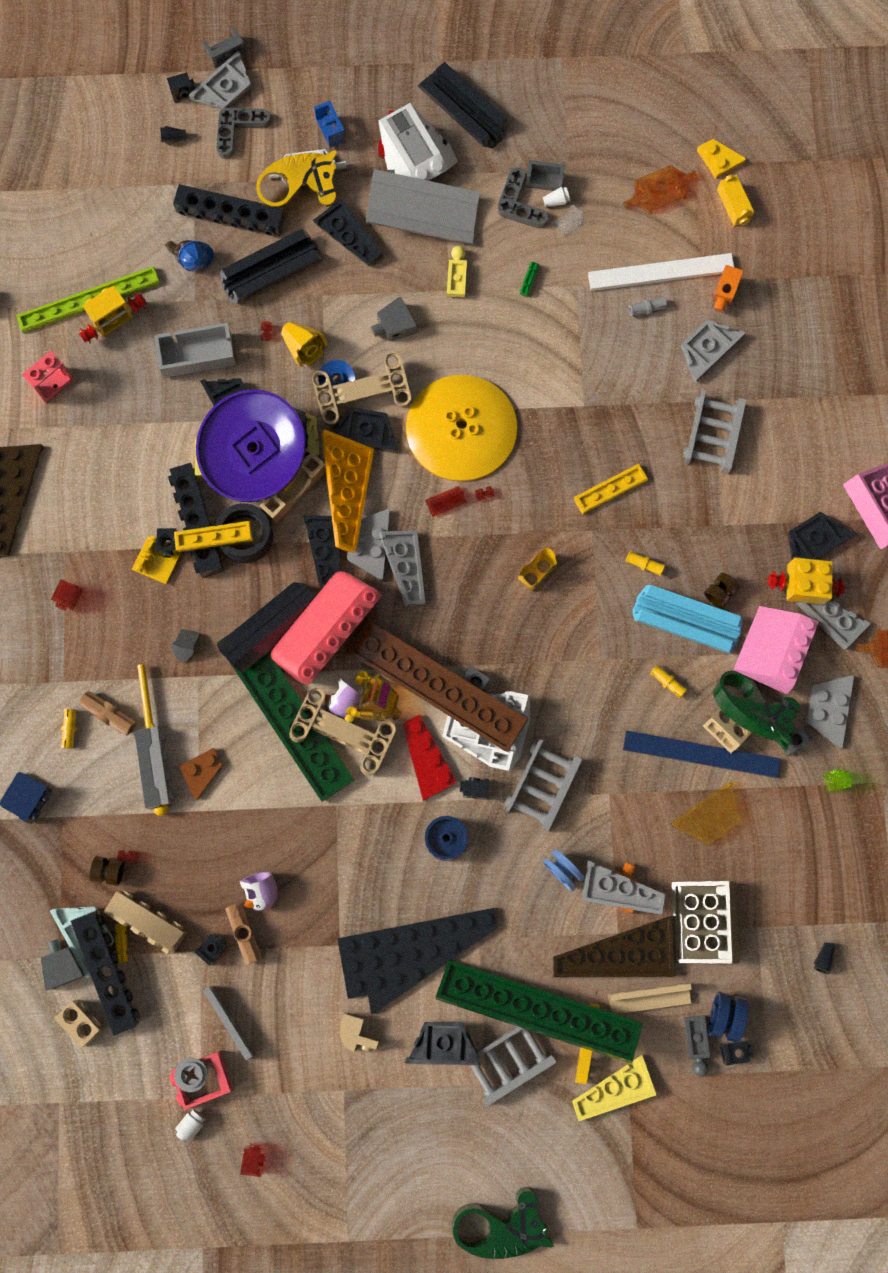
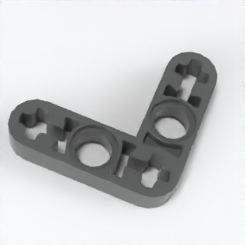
(235, 121)
(511, 202)

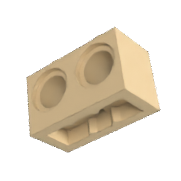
(726, 731)
(75, 1028)

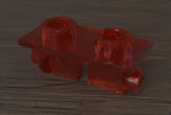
(446, 501)

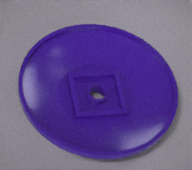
(231, 430)

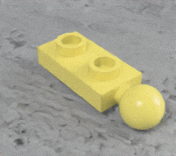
(457, 273)

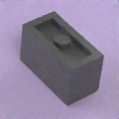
(225, 49)
(544, 175)

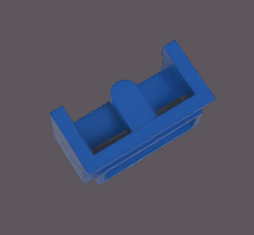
(329, 123)

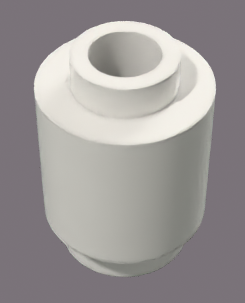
(190, 1125)

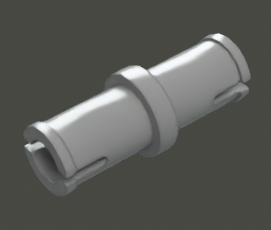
(647, 306)

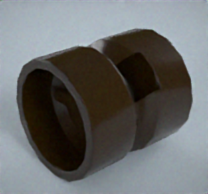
(720, 591)
(106, 870)

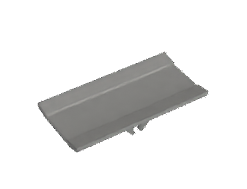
(422, 206)

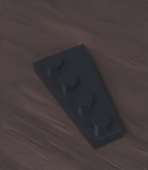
(347, 231)
(323, 547)

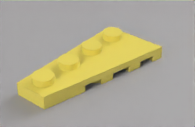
(620, 1089)

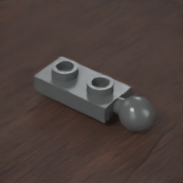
(697, 1043)

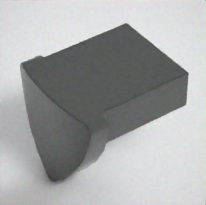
(185, 644)

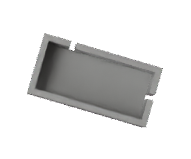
(195, 351)

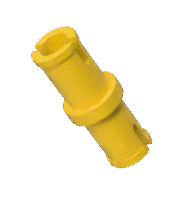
(645, 563)
(668, 681)
(69, 728)

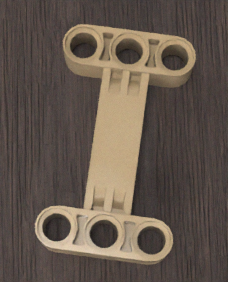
(362, 388)
(342, 731)

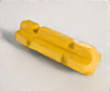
(121, 942)

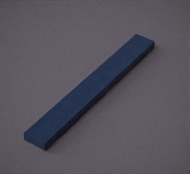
(701, 754)

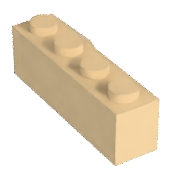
(146, 922)

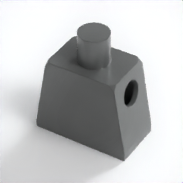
(394, 321)
(59, 966)

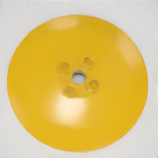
(458, 452)

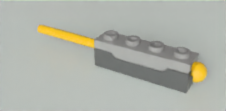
(152, 757)

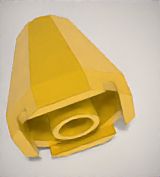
(303, 343)

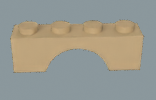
(309, 473)

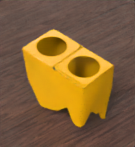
(547, 555)

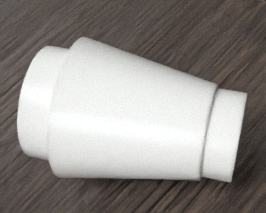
(557, 197)

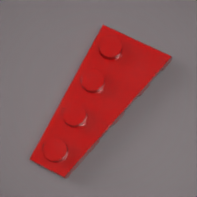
(429, 765)

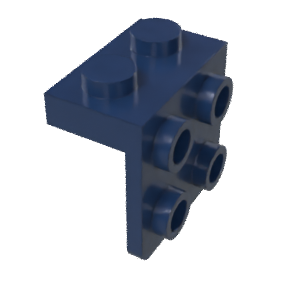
(25, 797)

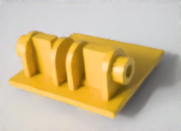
(152, 564)

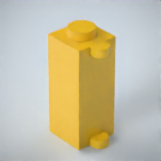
(735, 200)

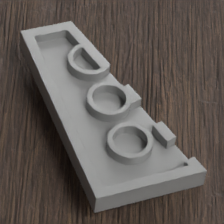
(405, 561)
(836, 621)

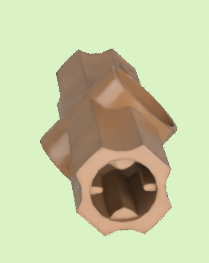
(107, 713)
(239, 920)

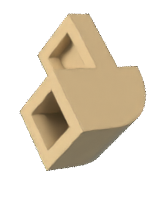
(350, 1034)

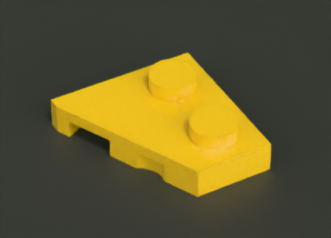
(719, 157)

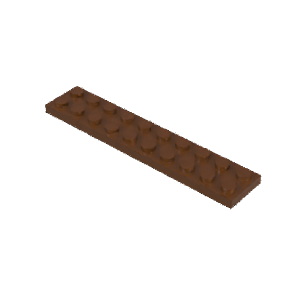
(437, 685)

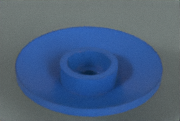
(337, 368)

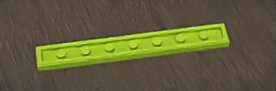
(73, 304)

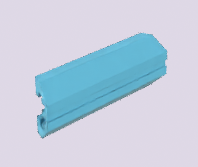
(688, 618)

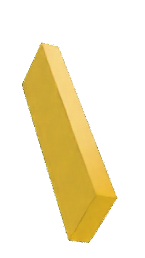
(610, 489)
(213, 536)

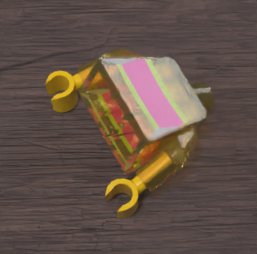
(377, 699)

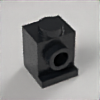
(180, 86)
(474, 788)
(211, 957)
(728, 1052)

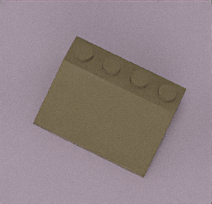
(705, 922)

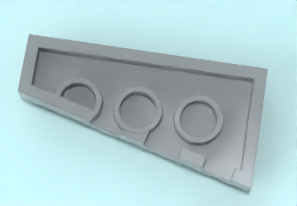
(614, 890)

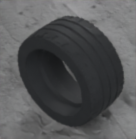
(262, 547)

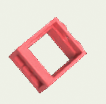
(43, 383)
(222, 1076)

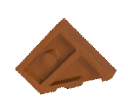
(200, 771)

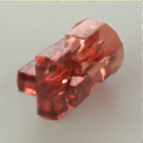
(266, 327)
(480, 493)
(131, 856)

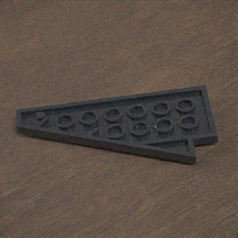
(399, 957)

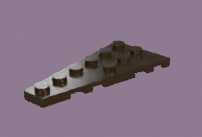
(16, 476)
(633, 953)

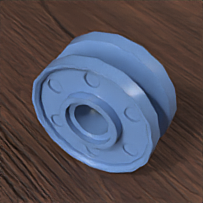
(563, 870)

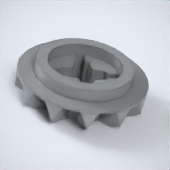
(181, 1077)

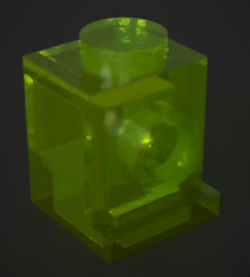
(837, 780)

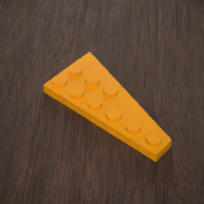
(347, 478)

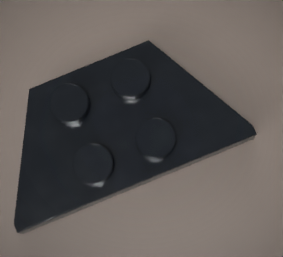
(222, 388)
(367, 428)
(817, 537)
(444, 1045)

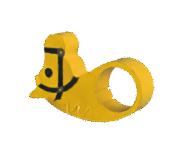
(300, 169)

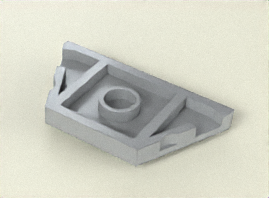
(223, 85)
(707, 346)
(370, 551)
(829, 709)

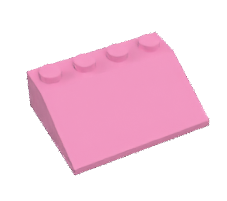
(870, 497)
(776, 647)

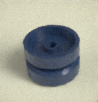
(446, 826)
(728, 1017)

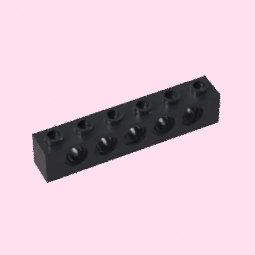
(187, 195)
(179, 476)
(117, 1022)

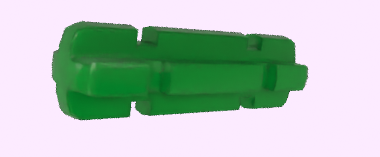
(529, 279)

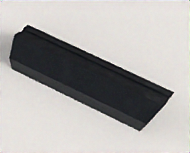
(465, 105)
(269, 265)
(265, 628)

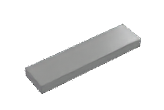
(229, 1022)

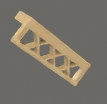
(650, 998)

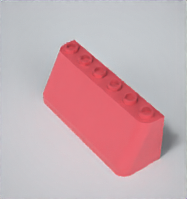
(324, 626)

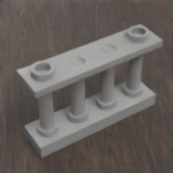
(732, 427)
(562, 783)
(525, 1071)

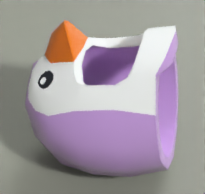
(342, 700)
(260, 890)

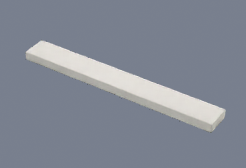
(659, 272)

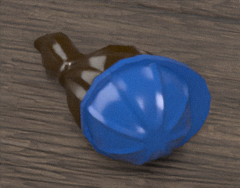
(191, 254)

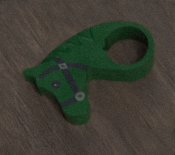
(753, 713)
(510, 1236)

